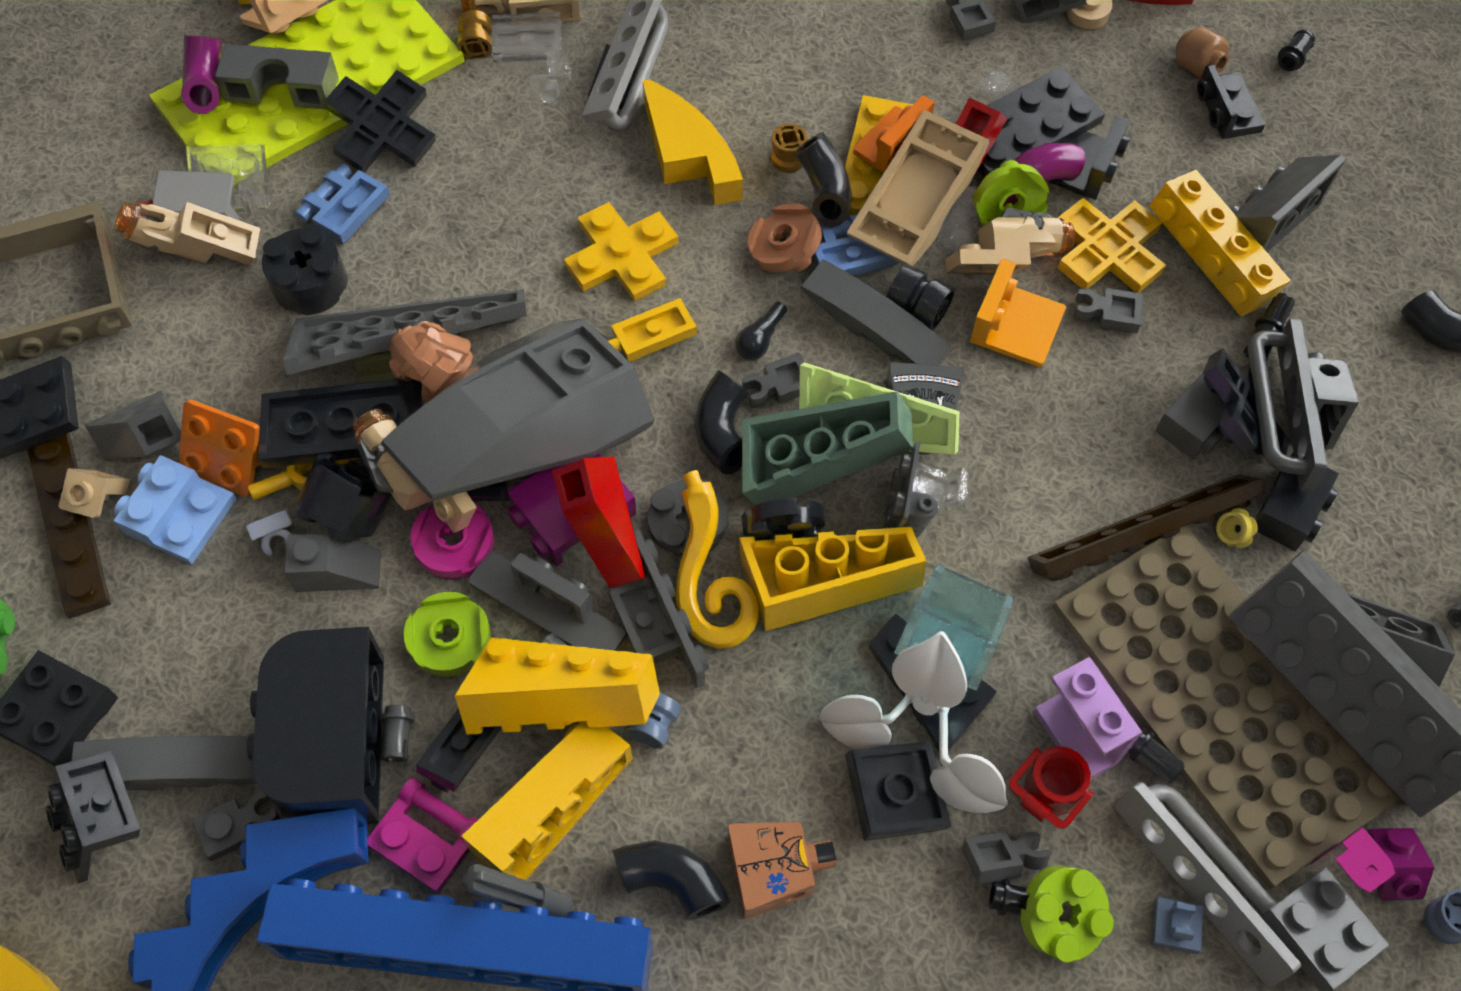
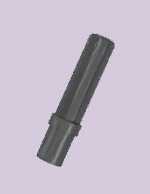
(515, 891)

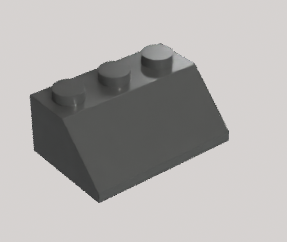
(1288, 198)
(1417, 637)

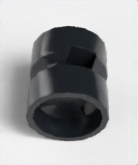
(921, 298)

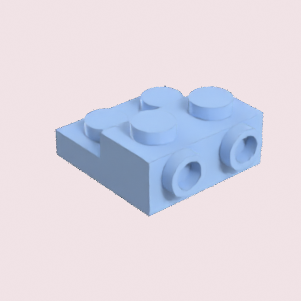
(173, 509)

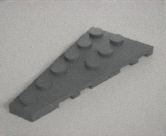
(359, 333)

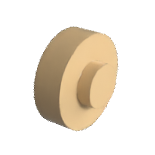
(1091, 15)

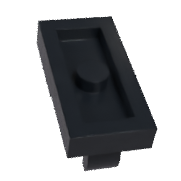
(454, 754)

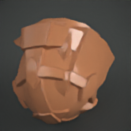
(429, 356)

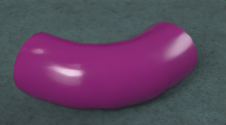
(200, 65)
(1053, 161)

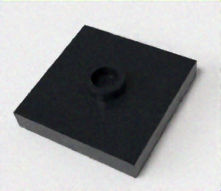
(896, 790)

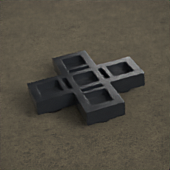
(379, 121)
(1239, 416)

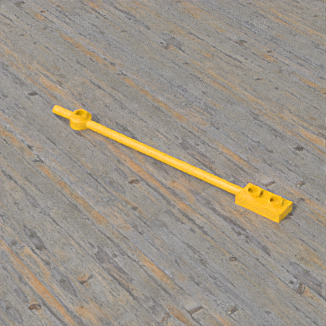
(632, 337)

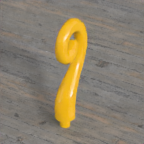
(703, 518)

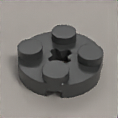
(663, 514)

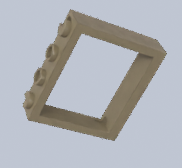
(52, 232)

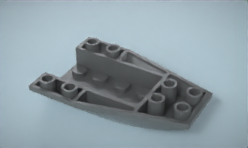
(523, 412)

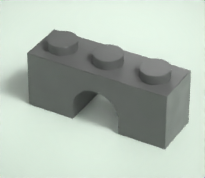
(250, 70)

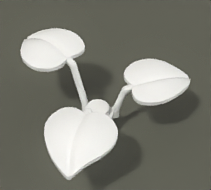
(934, 683)

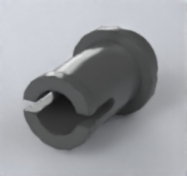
(395, 733)

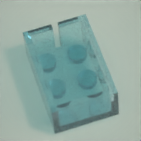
(968, 615)

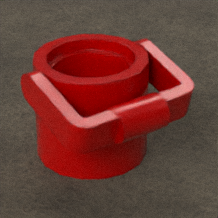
(1053, 785)

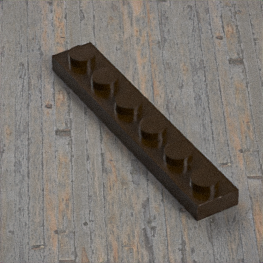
(1157, 522)
(68, 533)

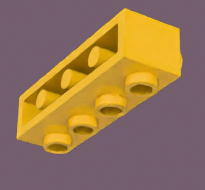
(1218, 243)

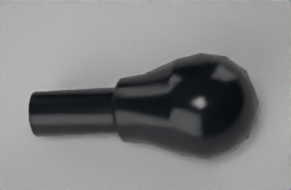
(755, 339)

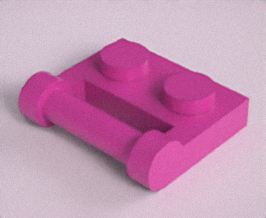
(414, 846)

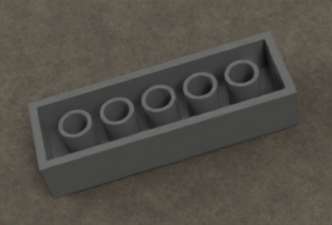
(1357, 680)

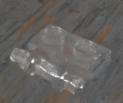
(243, 161)

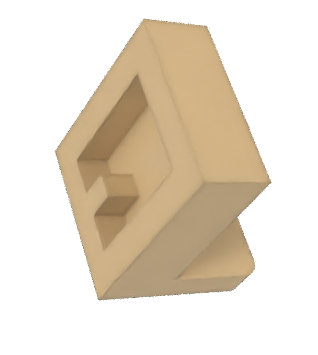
(88, 488)

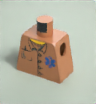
(775, 864)

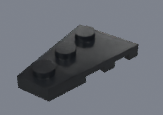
(959, 716)

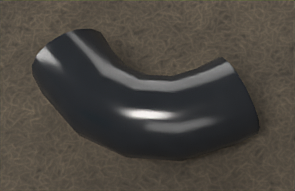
(828, 179)
(1434, 320)
(716, 423)
(674, 869)

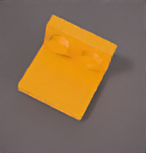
(1016, 320)

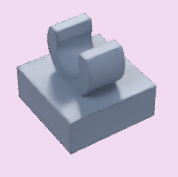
(269, 527)
(1177, 925)

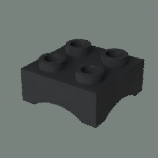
(52, 708)

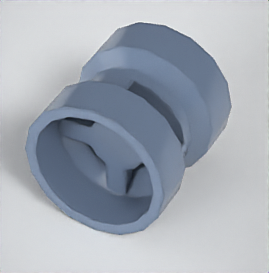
(664, 712)
(1437, 921)

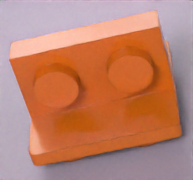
(888, 135)
(219, 447)

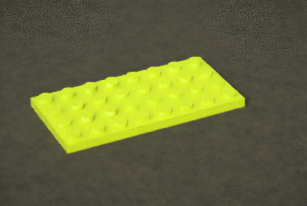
(367, 45)

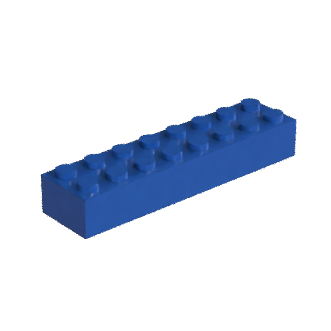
(454, 939)

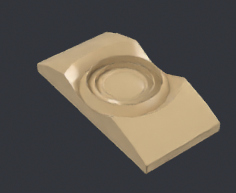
(919, 188)

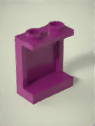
(538, 509)

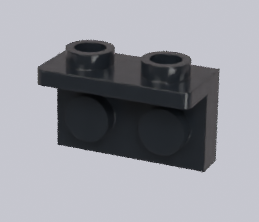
(1229, 103)

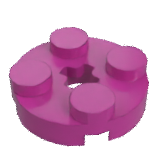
(452, 560)

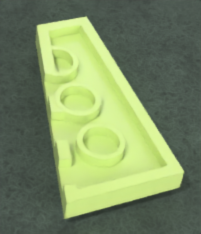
(931, 423)

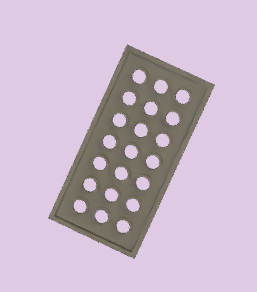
(1161, 712)

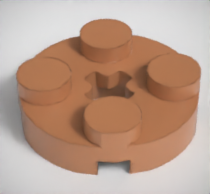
(795, 251)

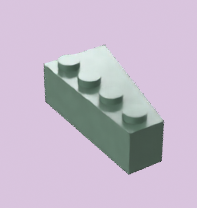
(820, 444)

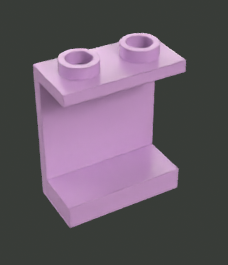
(1088, 717)

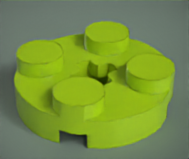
(1009, 180)
(450, 657)
(1089, 916)

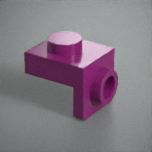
(1410, 863)

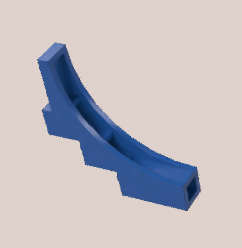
(231, 903)

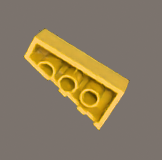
(829, 572)
(556, 686)
(548, 801)

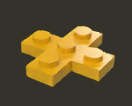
(1111, 246)
(621, 251)

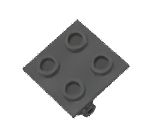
(909, 507)

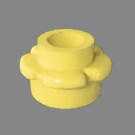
(1227, 524)

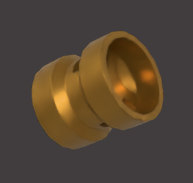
(474, 34)
(784, 143)

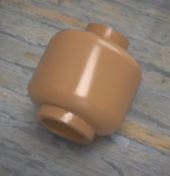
(1202, 48)

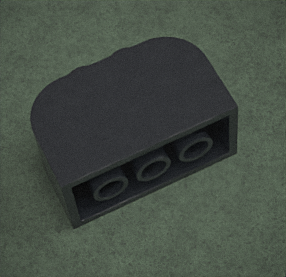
(319, 722)

